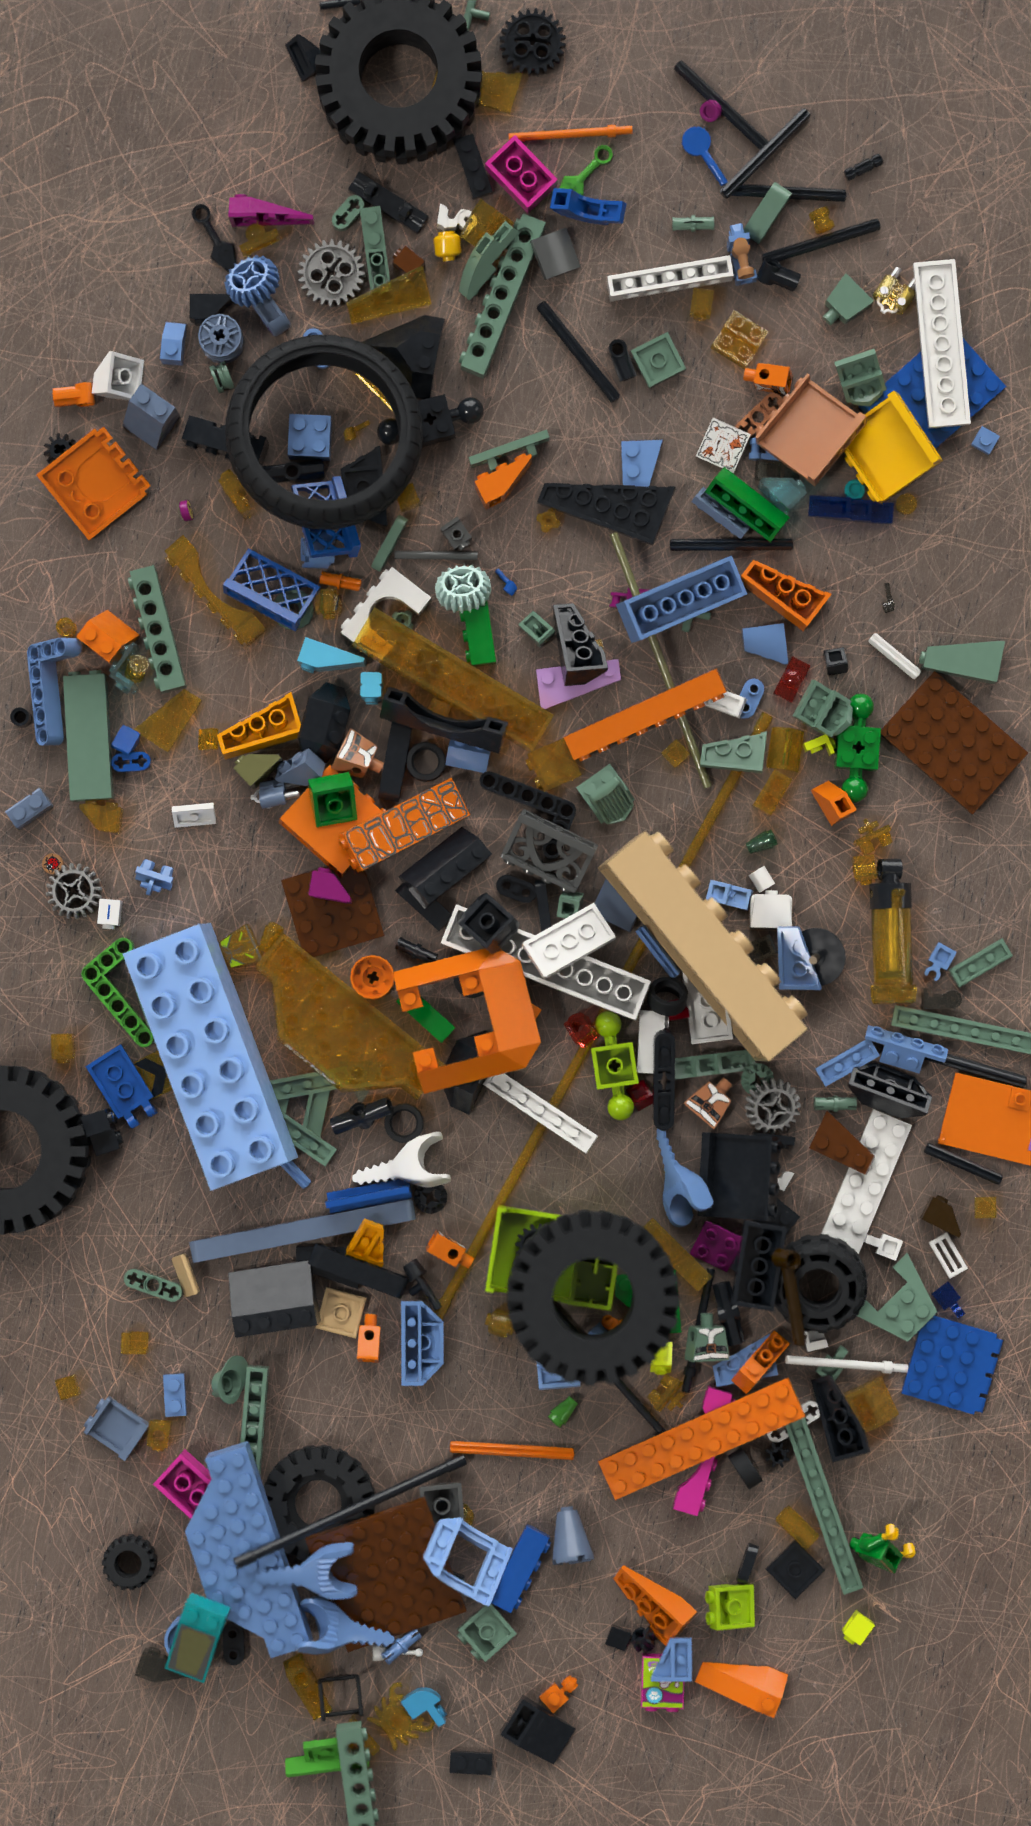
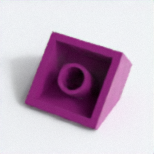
(328, 887)

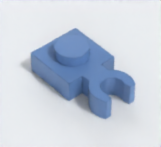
(941, 958)

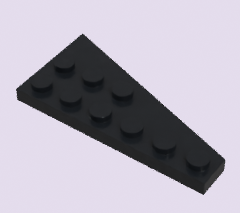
(619, 508)

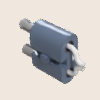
(274, 793)

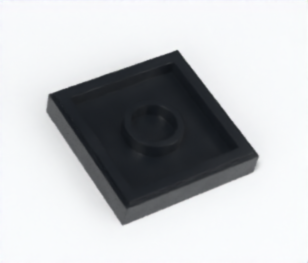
(795, 1569)

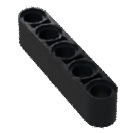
(395, 762)
(358, 1271)

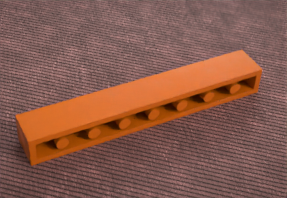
(645, 714)

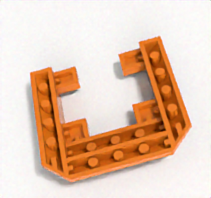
(509, 1008)

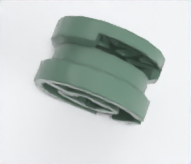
(224, 377)

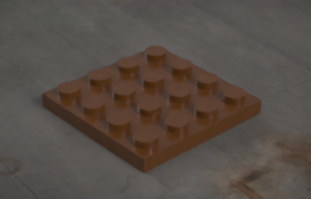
(328, 924)

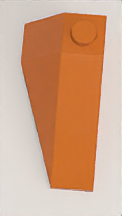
(662, 1608)
(751, 1686)

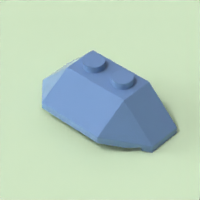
(420, 1343)

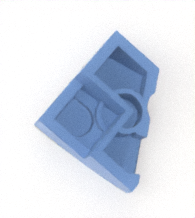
(767, 642)

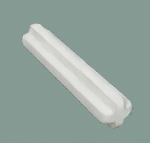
(895, 656)

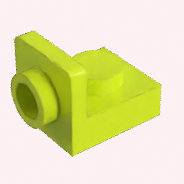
(816, 745)
(663, 1361)

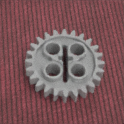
(315, 265)

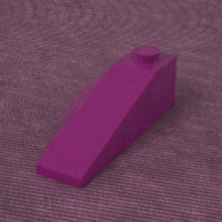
(249, 210)

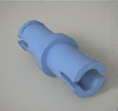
(401, 1646)

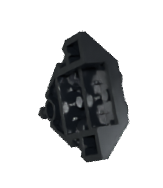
(413, 351)

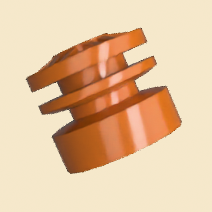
(369, 965)

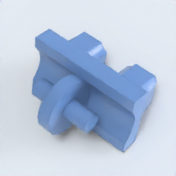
(152, 880)

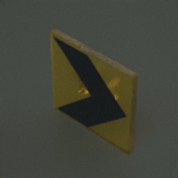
(154, 1074)

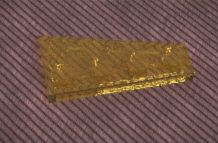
(498, 90)
(395, 296)

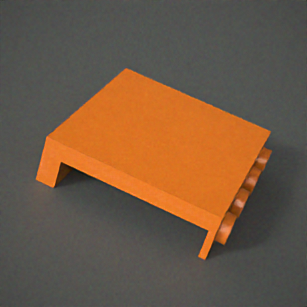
(325, 840)

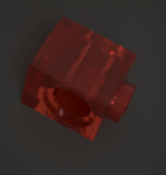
(588, 1032)

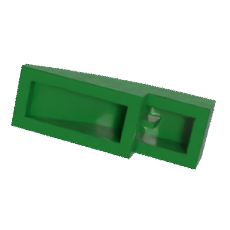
(432, 1020)

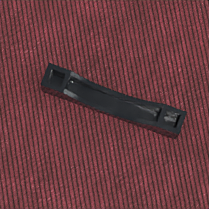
(405, 710)

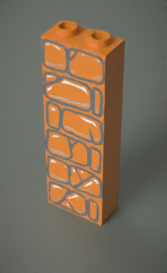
(403, 825)

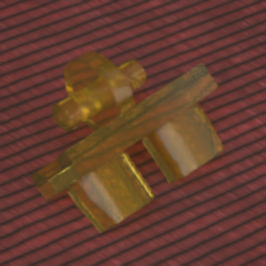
(864, 842)
(660, 1401)

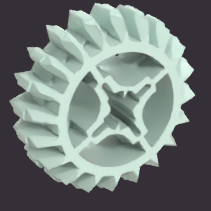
(463, 593)

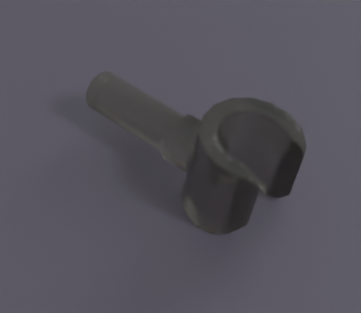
(889, 605)

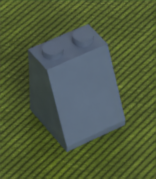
(149, 417)

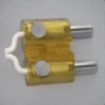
(894, 294)

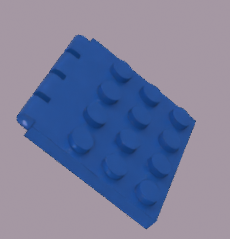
(952, 1365)

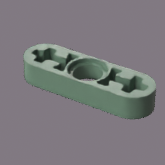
(389, 543)
(140, 1274)

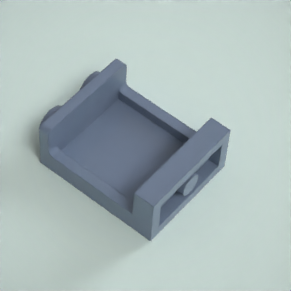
(116, 1427)

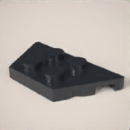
(363, 474)

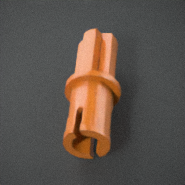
(340, 581)

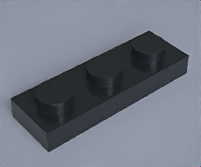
(473, 166)

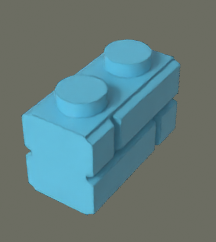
(371, 687)

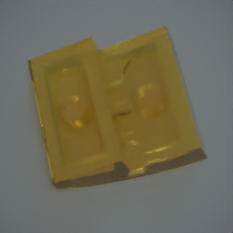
(482, 220)

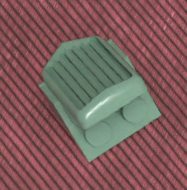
(861, 378)
(824, 710)
(607, 796)

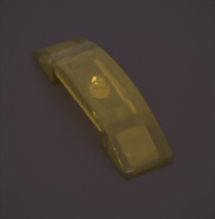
(679, 1257)

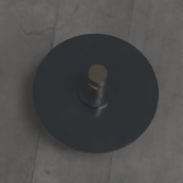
(825, 953)

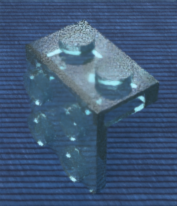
(118, 669)

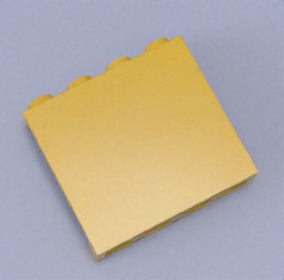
(890, 449)

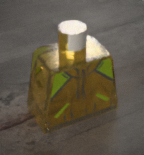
(241, 948)

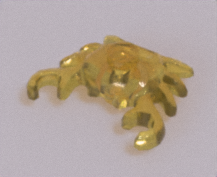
(396, 1721)

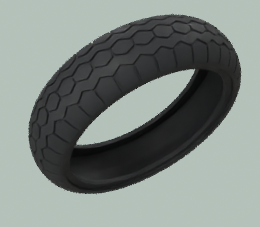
(328, 351)

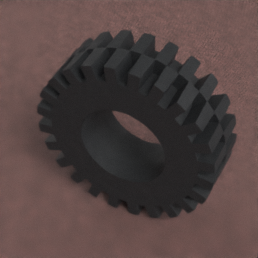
(408, 129)
(62, 1149)
(602, 1355)

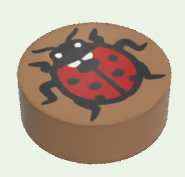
(52, 862)

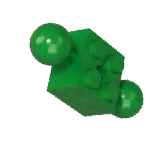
(867, 758)

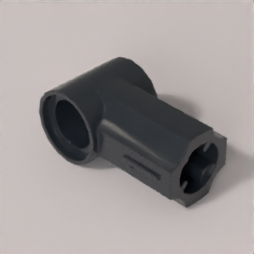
(773, 273)
(622, 362)

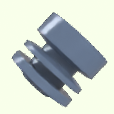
(224, 349)

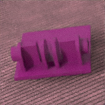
(716, 1246)

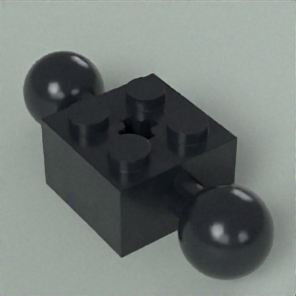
(469, 411)

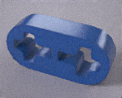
(131, 767)

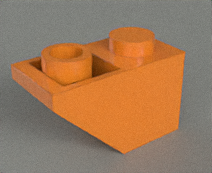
(833, 802)

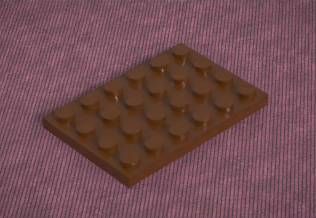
(953, 743)

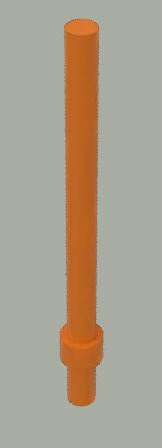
(610, 131)

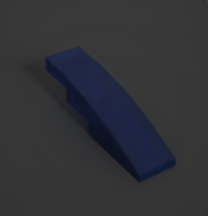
(851, 509)

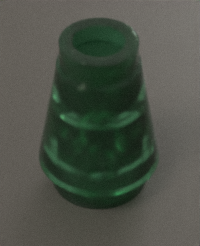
(763, 841)

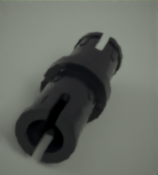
(415, 951)

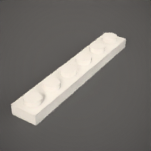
(542, 1111)

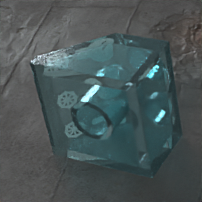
(783, 492)

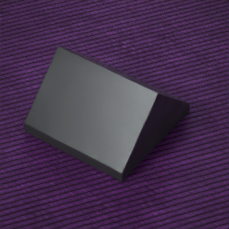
(444, 1500)

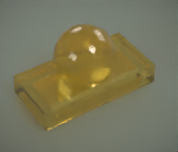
(258, 239)

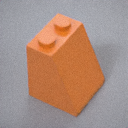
(107, 636)

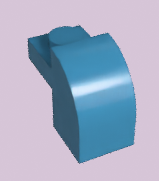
(424, 1699)

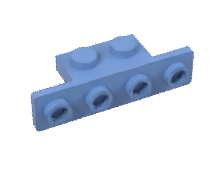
(903, 1050)

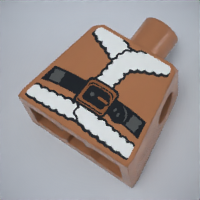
(357, 756)
(710, 1102)

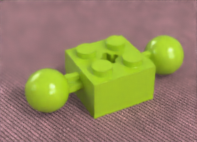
(620, 1105)

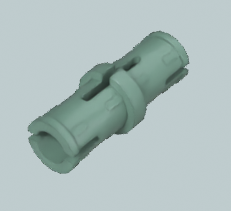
(693, 223)
(835, 1103)

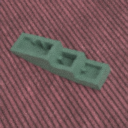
(712, 1064)

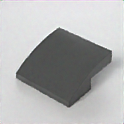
(555, 253)

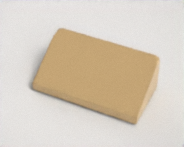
(185, 1275)

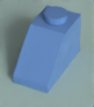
(173, 343)

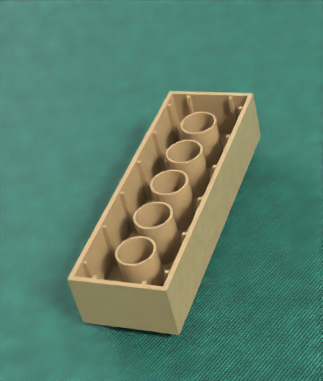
(702, 946)

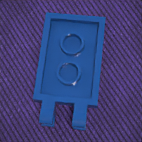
(121, 1085)

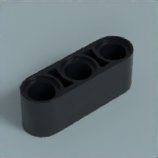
(434, 913)

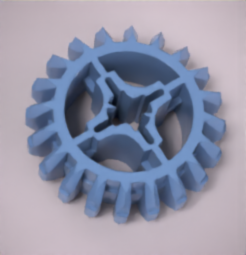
(252, 281)

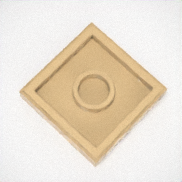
(341, 1312)

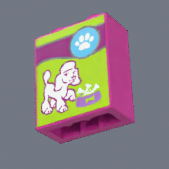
(659, 1694)

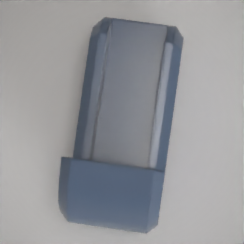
(272, 317)

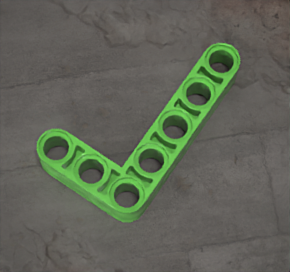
(115, 994)

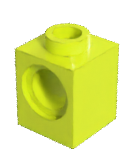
(857, 1628)

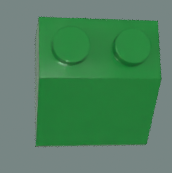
(332, 799)

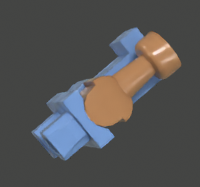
(739, 247)

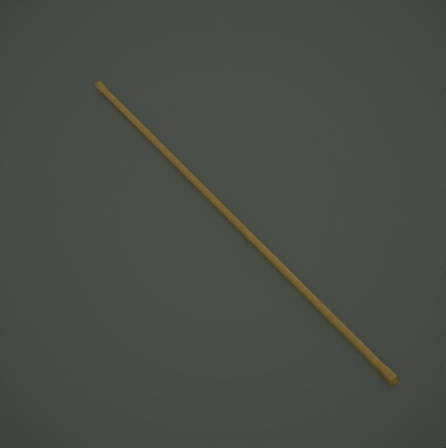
(760, 726)

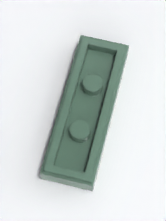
(980, 962)

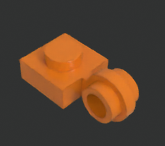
(555, 1697)

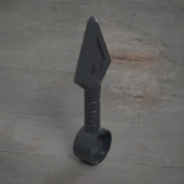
(223, 252)

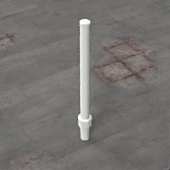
(884, 1366)

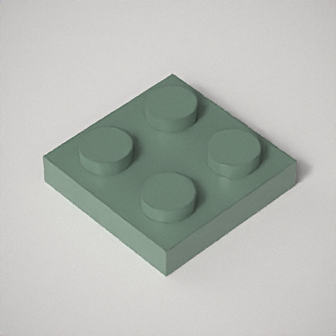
(658, 360)

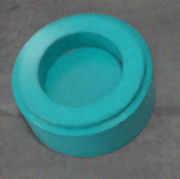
(854, 489)

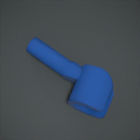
(510, 586)

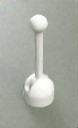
(377, 1650)

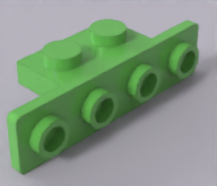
(319, 1757)

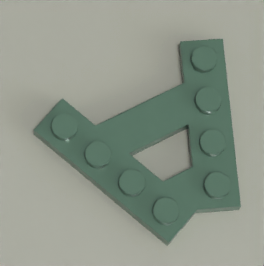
(307, 1136)

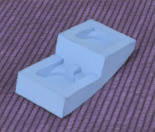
(729, 894)

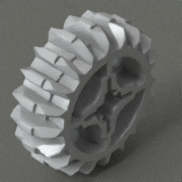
(70, 899)
(775, 1090)

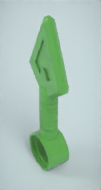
(577, 182)

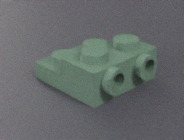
(485, 1632)

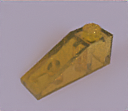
(305, 1684)

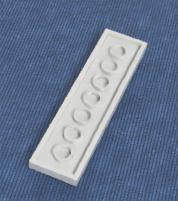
(941, 343)
(862, 1193)

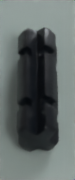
(863, 167)

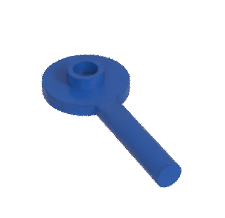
(696, 143)

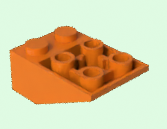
(497, 486)

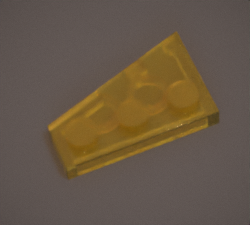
(170, 720)

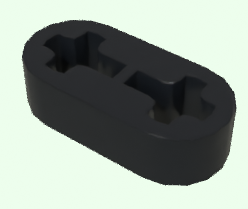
(747, 1563)

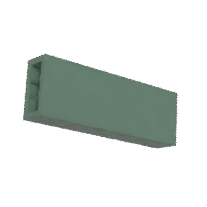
(88, 736)

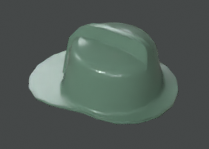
(230, 1380)

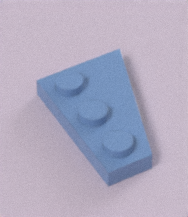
(639, 461)
(793, 961)
(727, 1369)

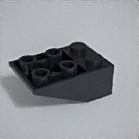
(537, 1730)

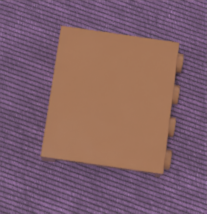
(809, 430)

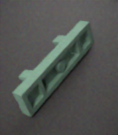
(490, 456)

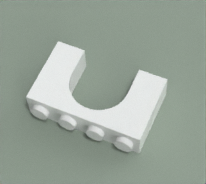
(392, 586)

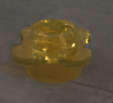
(550, 514)

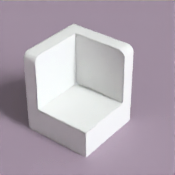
(815, 1341)

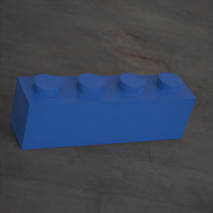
(519, 1568)

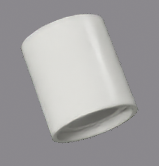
(761, 879)

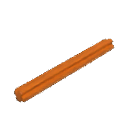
(512, 1450)

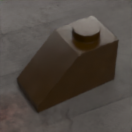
(941, 1215)

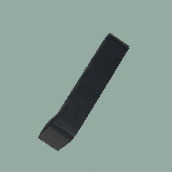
(535, 804)

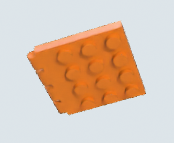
(94, 482)

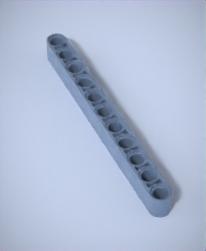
(300, 1230)

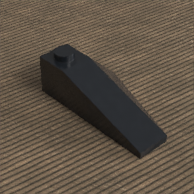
(578, 651)
(841, 1427)

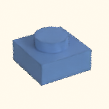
(985, 440)

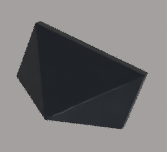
(303, 56)

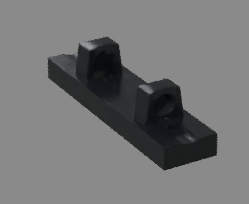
(389, 203)

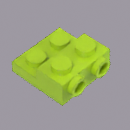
(730, 1606)

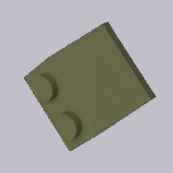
(256, 767)

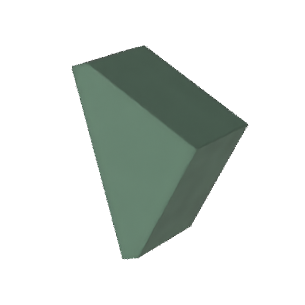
(537, 629)

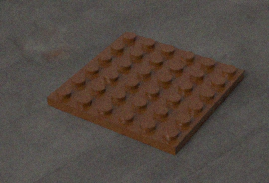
(389, 1570)

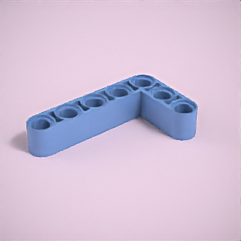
(45, 687)

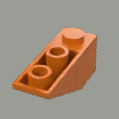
(760, 1362)

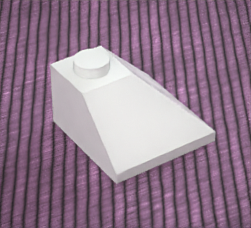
(118, 376)

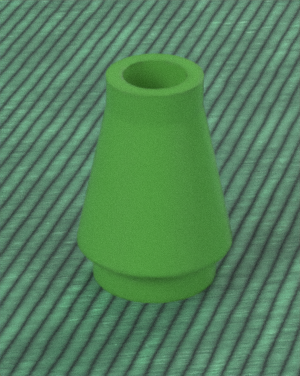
(562, 1412)

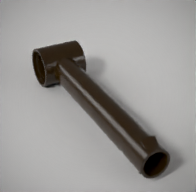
(788, 1262)

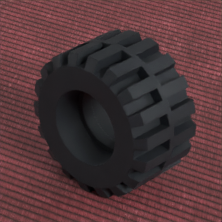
(116, 1574)

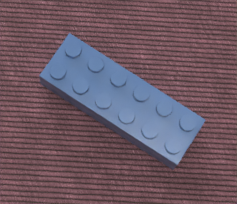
(681, 599)

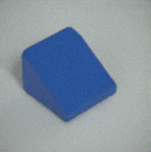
(126, 740)

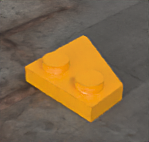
(368, 1243)

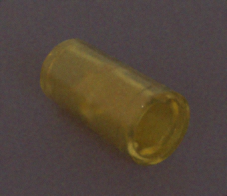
(796, 1527)

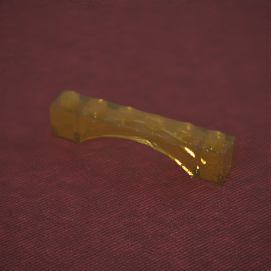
(186, 558)

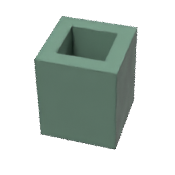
(569, 904)

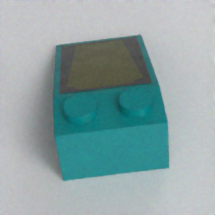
(197, 1637)

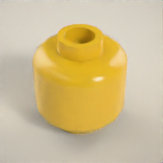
(447, 245)

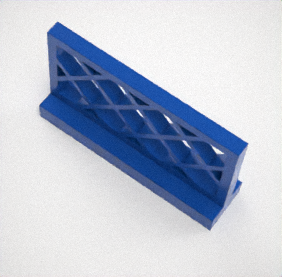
(348, 536)
(258, 600)
(368, 1195)

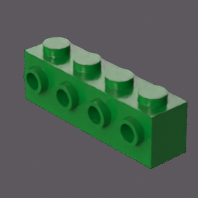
(747, 504)

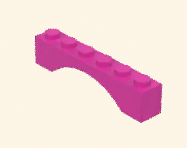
(691, 1492)

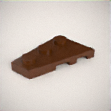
(840, 1145)

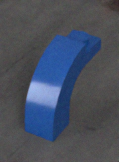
(587, 209)

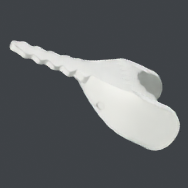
(407, 1165)

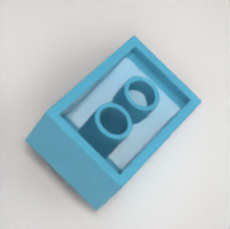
(324, 657)

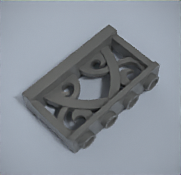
(538, 824)

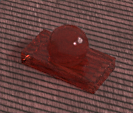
(791, 679)

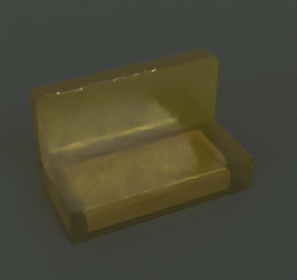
(785, 749)

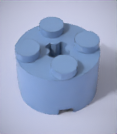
(319, 562)

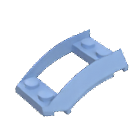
(491, 1569)

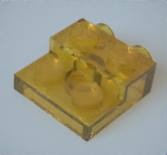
(235, 492)
(552, 765)

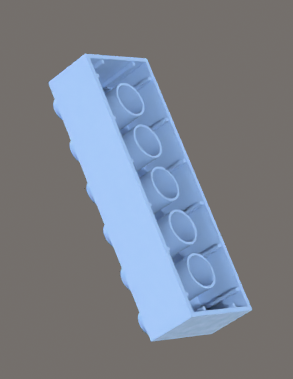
(210, 1055)

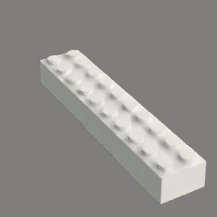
(584, 979)

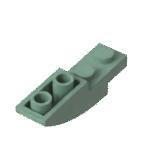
(374, 246)
(479, 265)

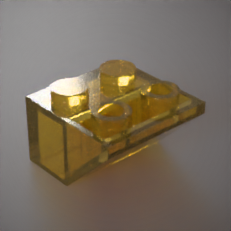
(871, 1404)

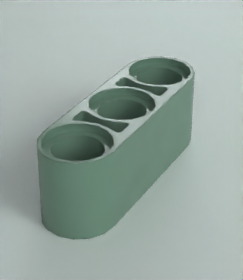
(767, 212)

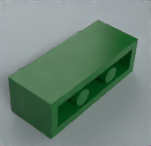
(479, 636)

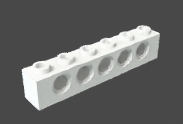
(670, 278)

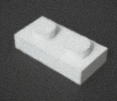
(194, 815)

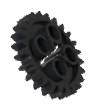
(534, 23)

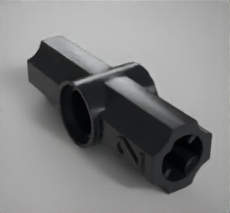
(306, 471)
(361, 1115)
(728, 1314)

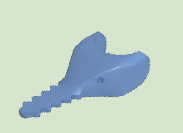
(681, 1187)
(315, 1573)
(338, 1629)

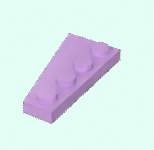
(552, 687)

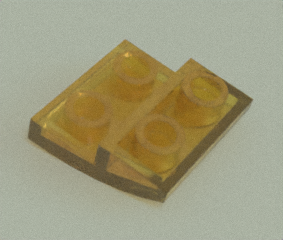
(739, 339)

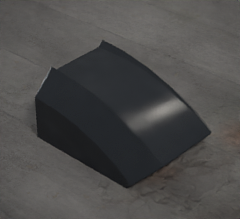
(489, 923)

